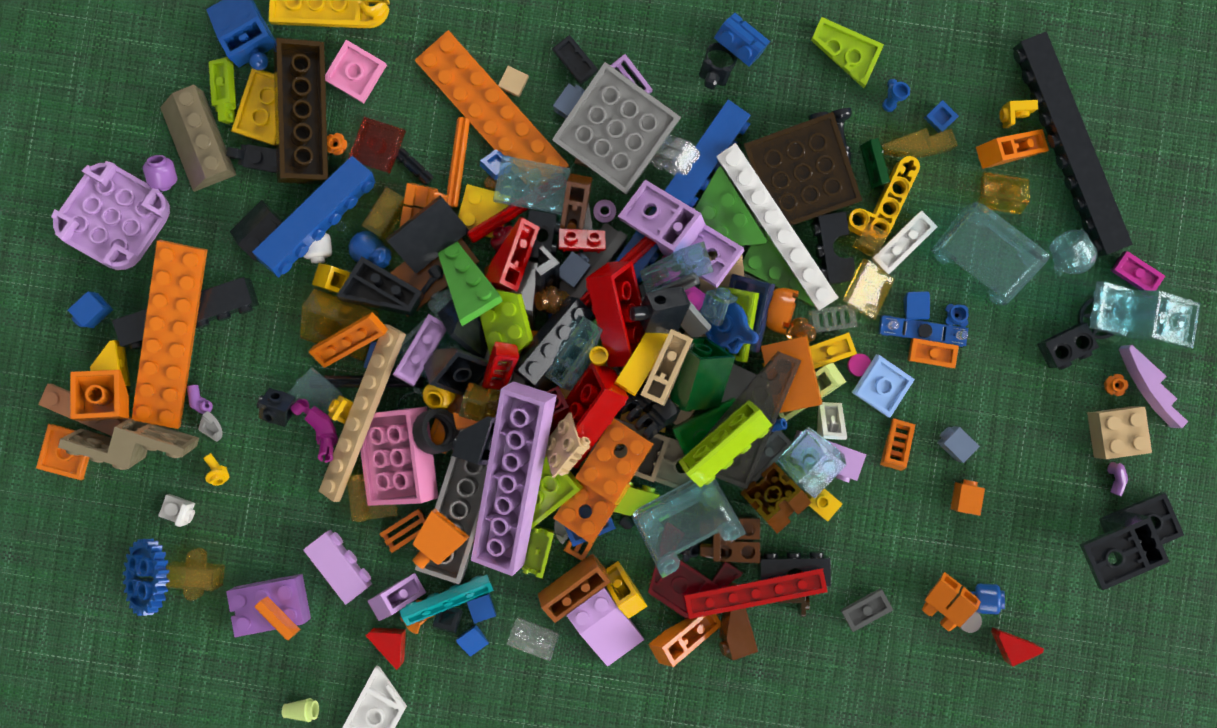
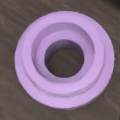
(604, 218)

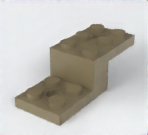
(128, 443)
(660, 461)

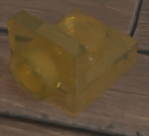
(870, 240)

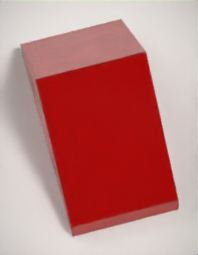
(390, 644)
(1015, 649)

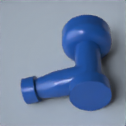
(896, 92)

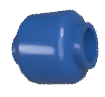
(991, 598)

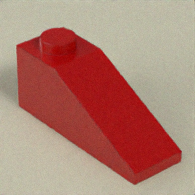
(512, 257)

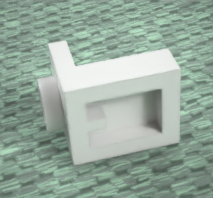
(177, 510)

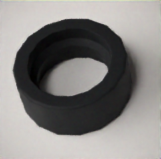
(421, 434)

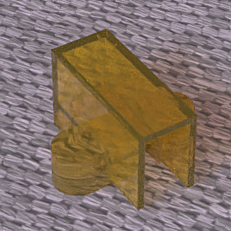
(195, 575)

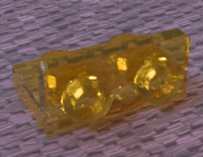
(1004, 193)

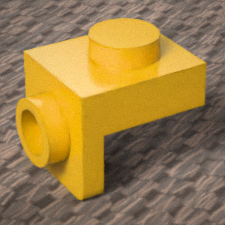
(340, 409)

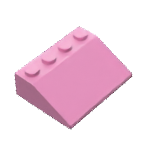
(394, 464)

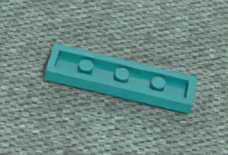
(442, 601)

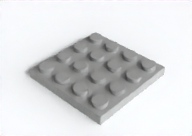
(616, 128)

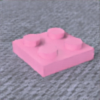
(355, 71)

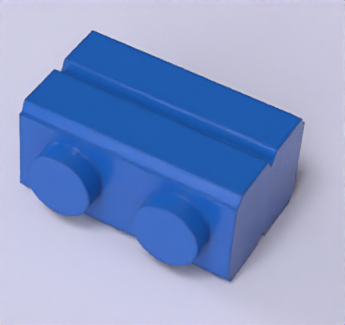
(741, 39)

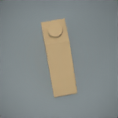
(667, 367)

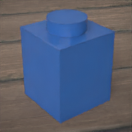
(90, 310)

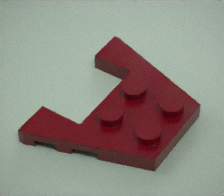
(688, 580)

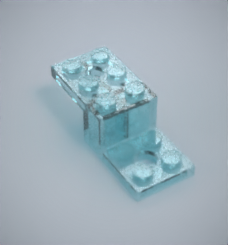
(1144, 314)

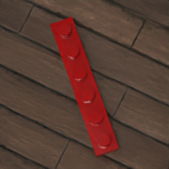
(755, 593)

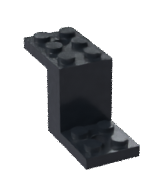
(1132, 540)

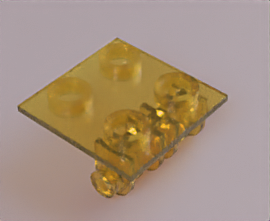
(358, 502)

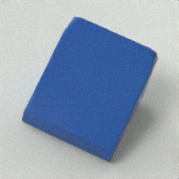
(917, 305)
(472, 640)

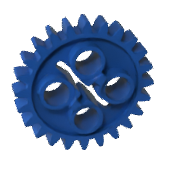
(145, 593)

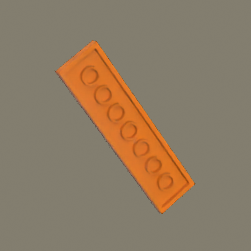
(484, 102)
(169, 334)

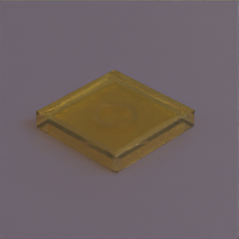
(868, 289)

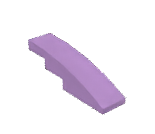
(1148, 381)

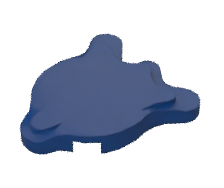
(733, 331)

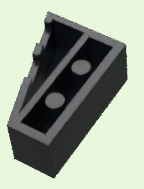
(379, 289)

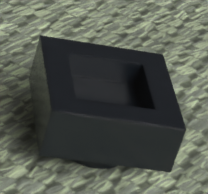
(448, 620)

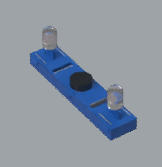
(923, 330)

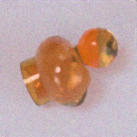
(550, 299)
(800, 328)

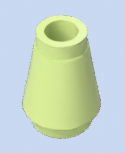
(301, 710)

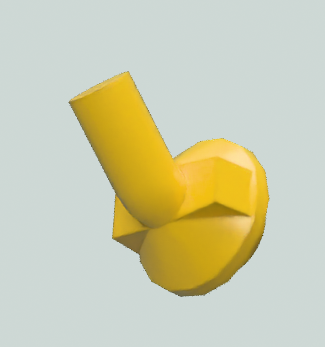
(218, 474)

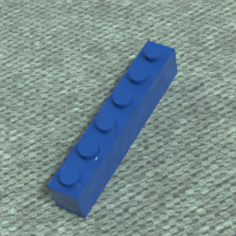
(315, 217)

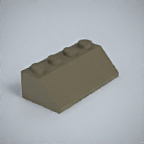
(197, 138)

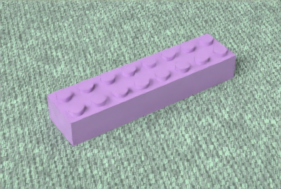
(513, 477)

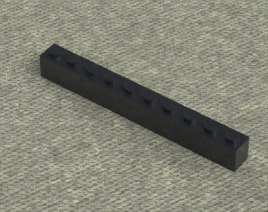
(1071, 144)

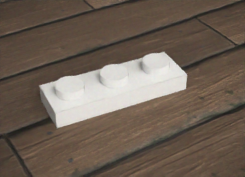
(904, 242)

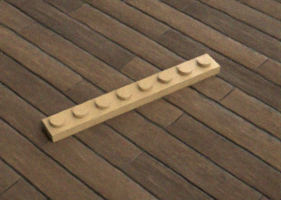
(362, 413)

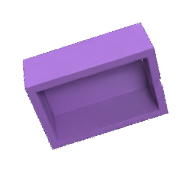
(285, 592)

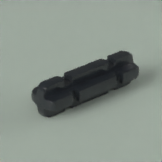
(414, 166)

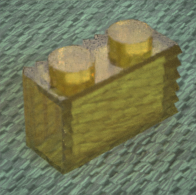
(385, 213)

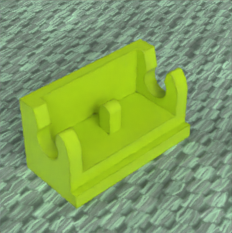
(538, 551)

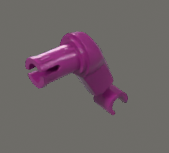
(324, 427)

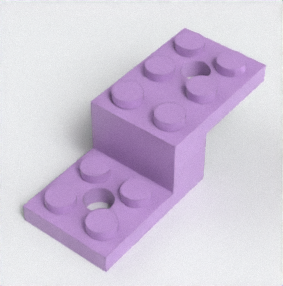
(677, 227)

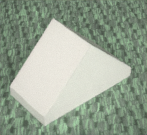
(831, 421)

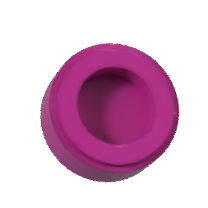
(858, 364)

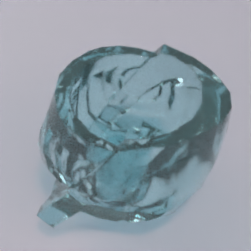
(1073, 252)

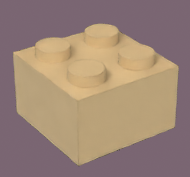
(1119, 432)

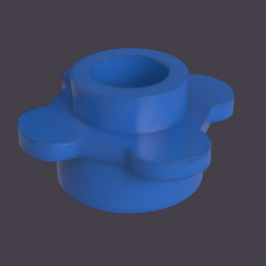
(963, 314)

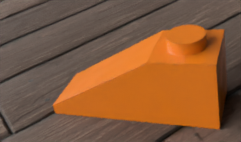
(1011, 148)
(683, 638)

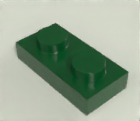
(875, 163)

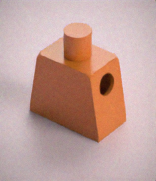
(437, 539)

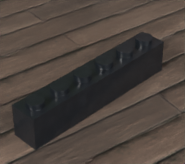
(214, 304)

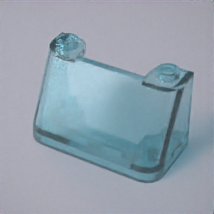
(991, 252)
(683, 520)

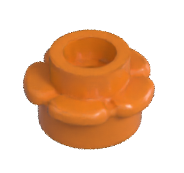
(340, 148)
(1110, 385)

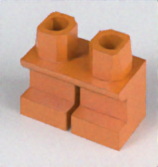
(419, 196)
(958, 610)

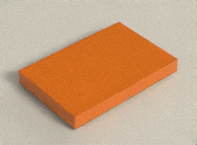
(804, 388)

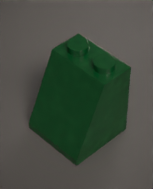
(702, 376)

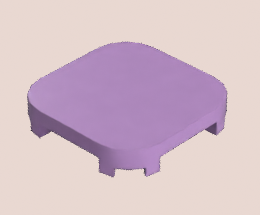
(111, 216)

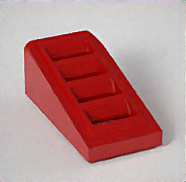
(505, 353)

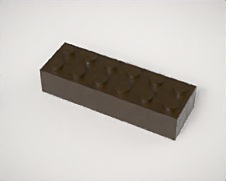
(300, 111)

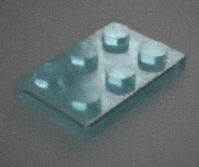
(531, 185)

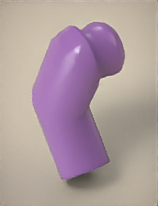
(196, 401)

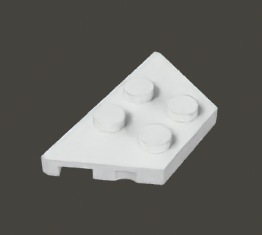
(377, 705)

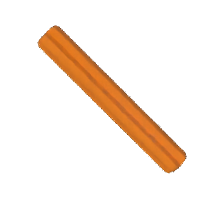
(457, 161)

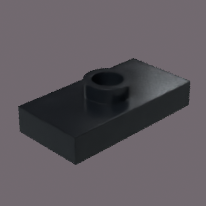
(575, 60)

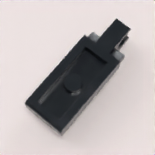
(254, 157)

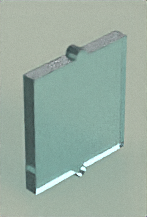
(315, 390)

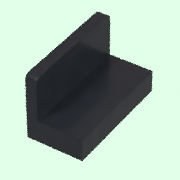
(548, 270)

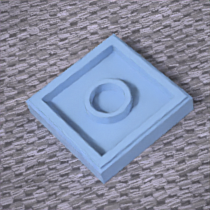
(883, 385)

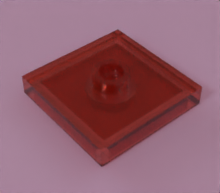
(377, 144)

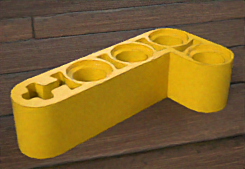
(888, 197)

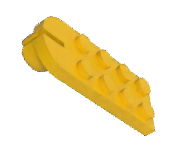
(329, 13)

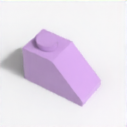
(396, 597)

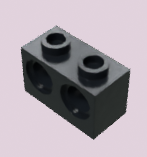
(1067, 343)

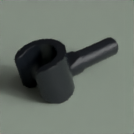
(436, 274)
(627, 522)

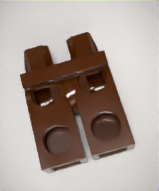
(736, 550)

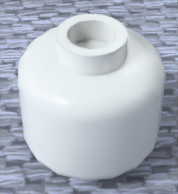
(319, 250)

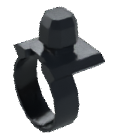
(712, 74)

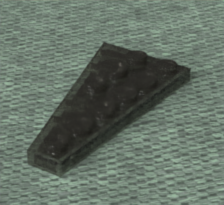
(768, 394)

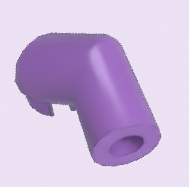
(1120, 477)

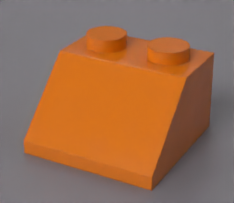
(98, 396)

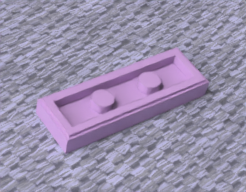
(420, 350)

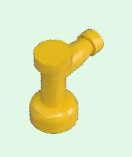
(598, 356)

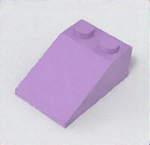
(605, 627)

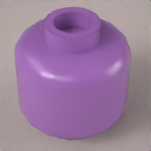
(160, 172)

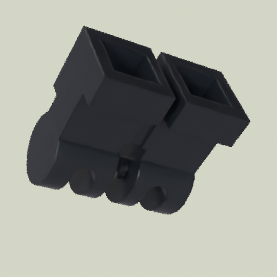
(656, 415)

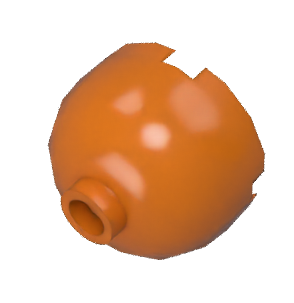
(781, 309)

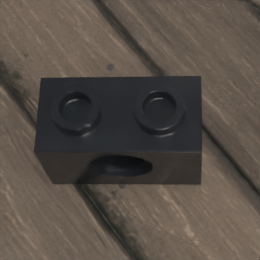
(549, 224)

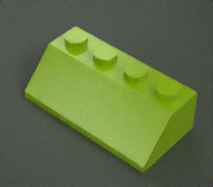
(725, 443)

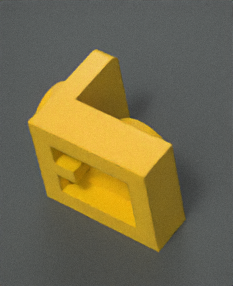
(1017, 109)

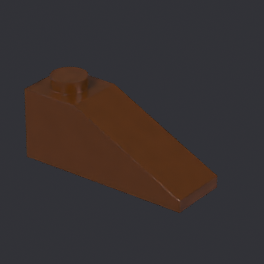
(575, 202)
(736, 634)

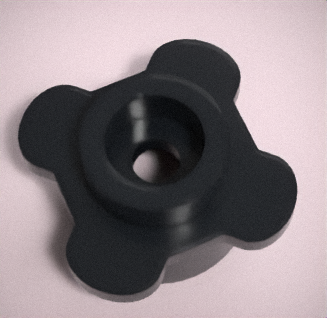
(690, 552)

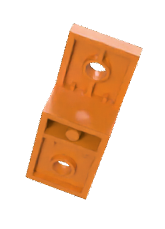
(604, 480)

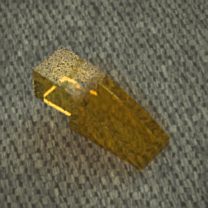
(921, 144)

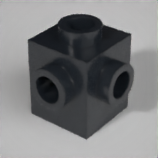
(275, 407)

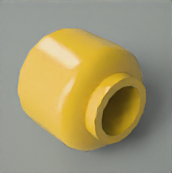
(437, 397)

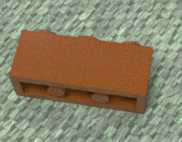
(573, 588)

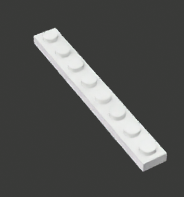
(777, 227)

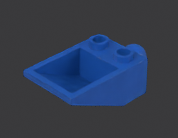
(242, 32)

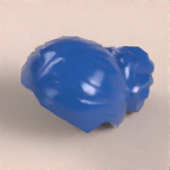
(370, 247)

